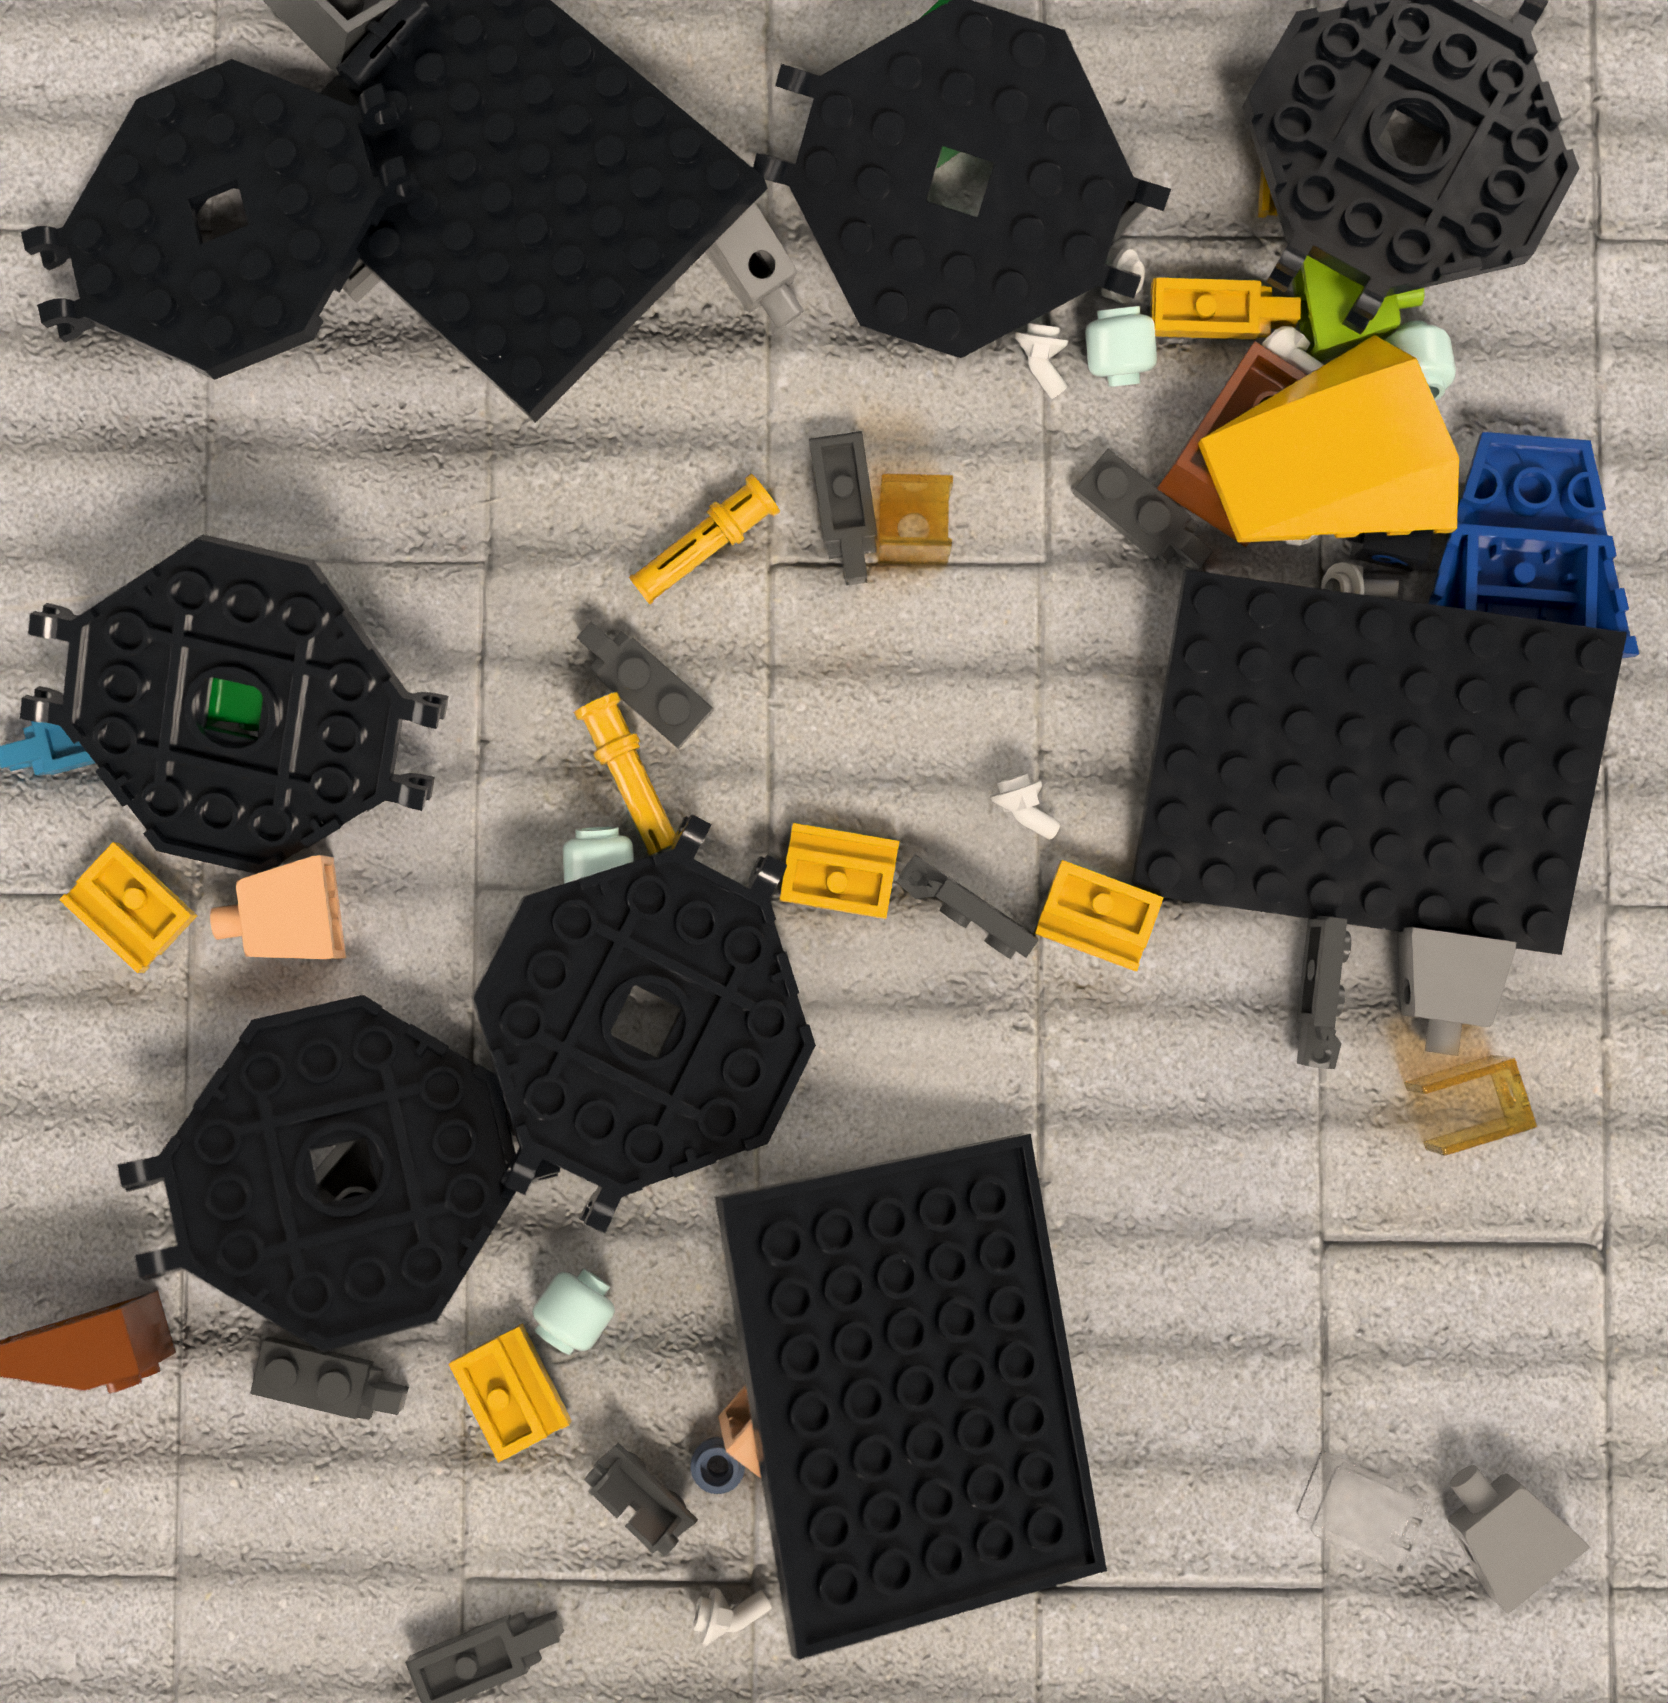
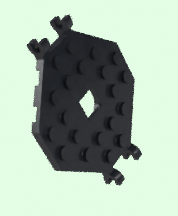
(989, 90)
(1366, 212)
(255, 289)
(253, 618)
(563, 982)
(249, 1190)

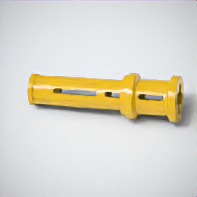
(725, 524)
(618, 750)

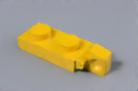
(1219, 308)

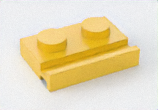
(839, 871)
(128, 907)
(1098, 915)
(510, 1392)

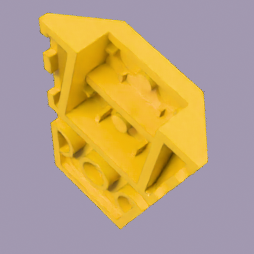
(1339, 454)

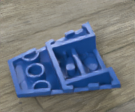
(1534, 537)

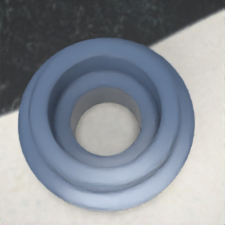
(706, 1478)

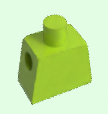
(1327, 301)

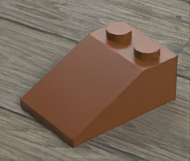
(1251, 383)
(93, 1349)

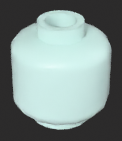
(1121, 345)
(1433, 351)
(595, 851)
(573, 1311)

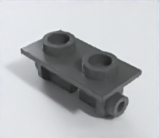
(622, 1481)

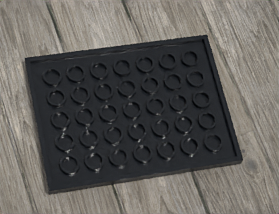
(548, 189)
(1375, 760)
(909, 1391)

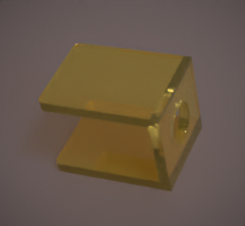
(921, 496)
(1516, 1109)

